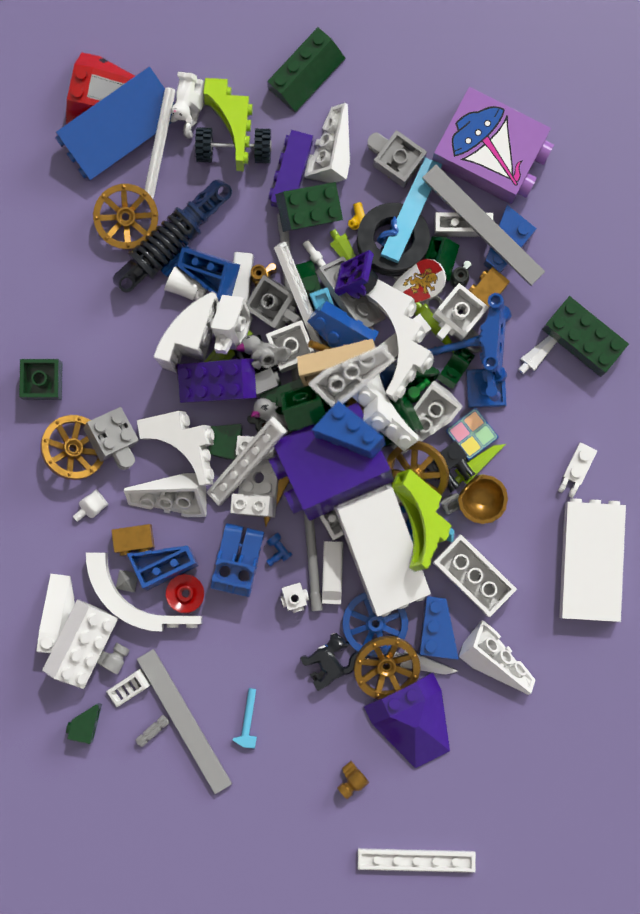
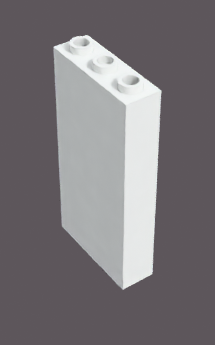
(381, 550)
(592, 560)

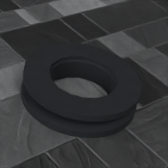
(381, 216)

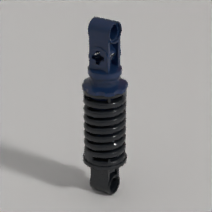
(170, 236)

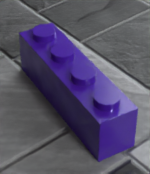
(292, 164)

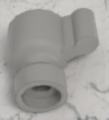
(114, 660)

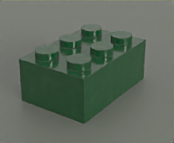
(309, 206)

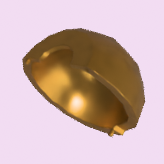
(483, 499)

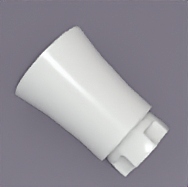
(184, 285)

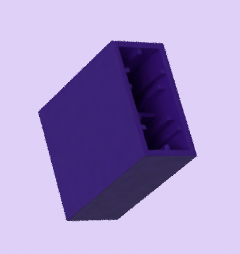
(325, 472)

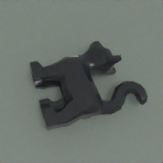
(328, 662)

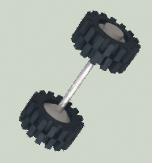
(204, 145)

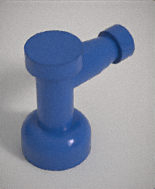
(282, 551)

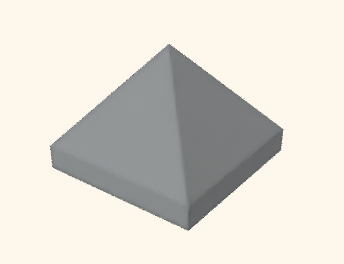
(450, 503)
(126, 581)

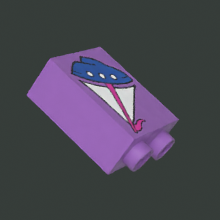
(493, 146)

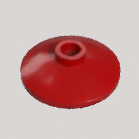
(177, 600)

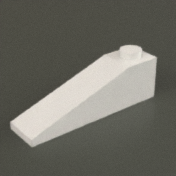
(332, 153)
(351, 375)
(435, 410)
(174, 493)
(56, 611)
(488, 655)

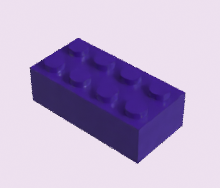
(216, 380)

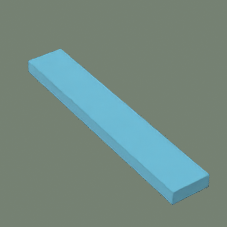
(409, 213)

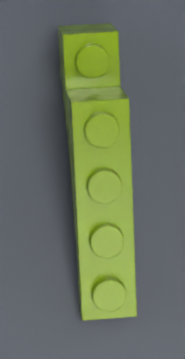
(234, 113)

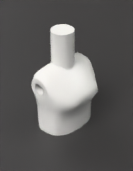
(91, 505)

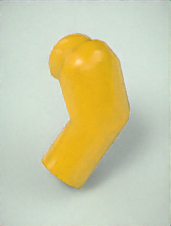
(357, 218)

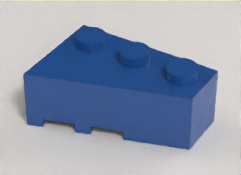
(518, 229)
(210, 271)
(338, 327)
(349, 431)
(161, 565)
(437, 631)

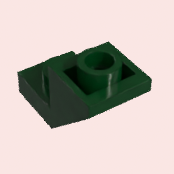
(455, 367)

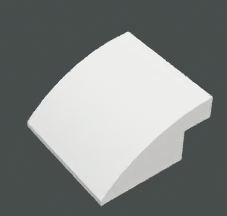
(188, 334)

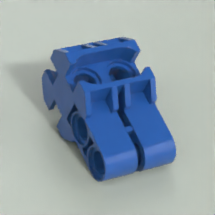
(228, 557)

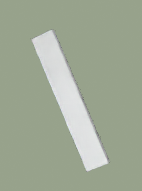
(297, 289)
(246, 461)
(416, 860)

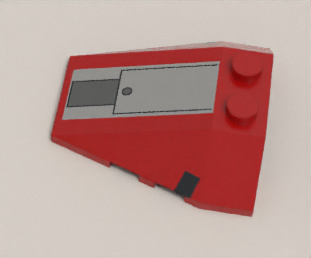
(91, 82)

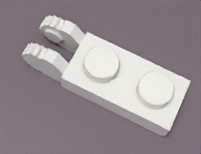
(577, 468)

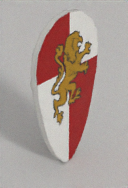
(422, 281)

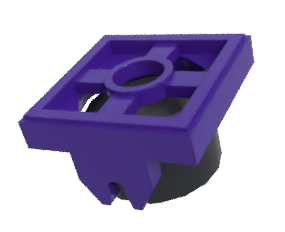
(358, 276)

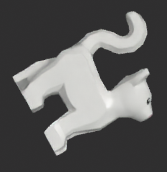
(188, 101)

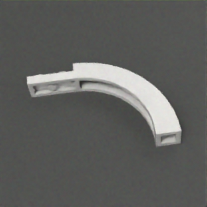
(105, 589)

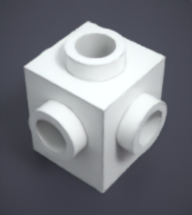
(295, 589)

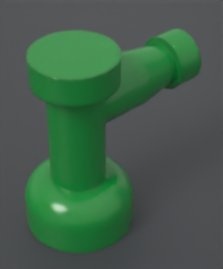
(414, 392)

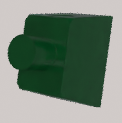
(225, 441)

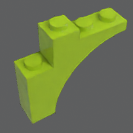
(427, 525)

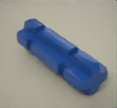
(167, 269)

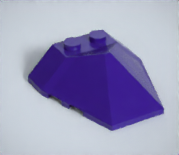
(413, 720)

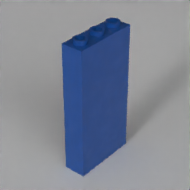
(114, 124)

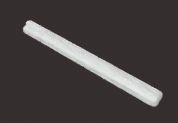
(159, 142)

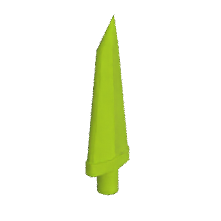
(341, 245)
(426, 313)
(479, 462)

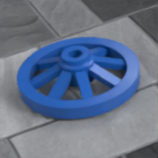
(368, 626)

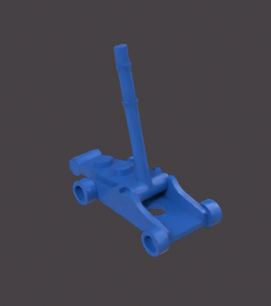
(492, 344)

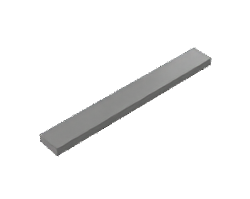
(483, 225)
(184, 721)

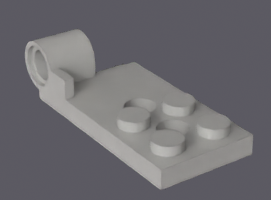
(356, 308)

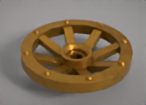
(104, 197)
(74, 443)
(419, 470)
(388, 670)

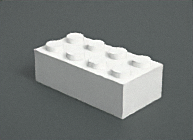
(474, 575)
(80, 644)

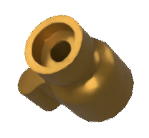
(259, 270)
(355, 780)

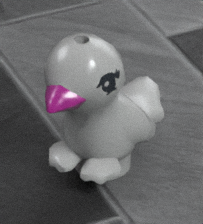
(263, 353)
(266, 410)

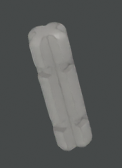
(153, 730)

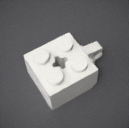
(230, 323)
(458, 324)

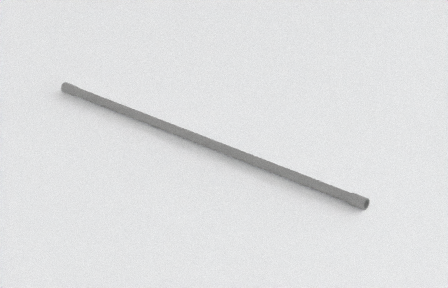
(315, 594)

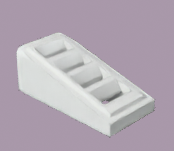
(142, 679)

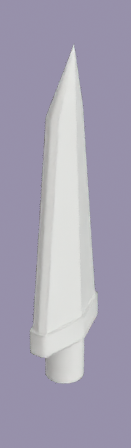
(536, 355)
(426, 665)

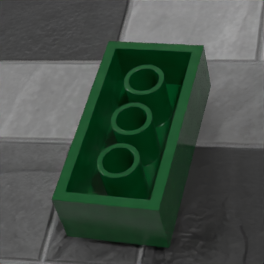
(585, 336)

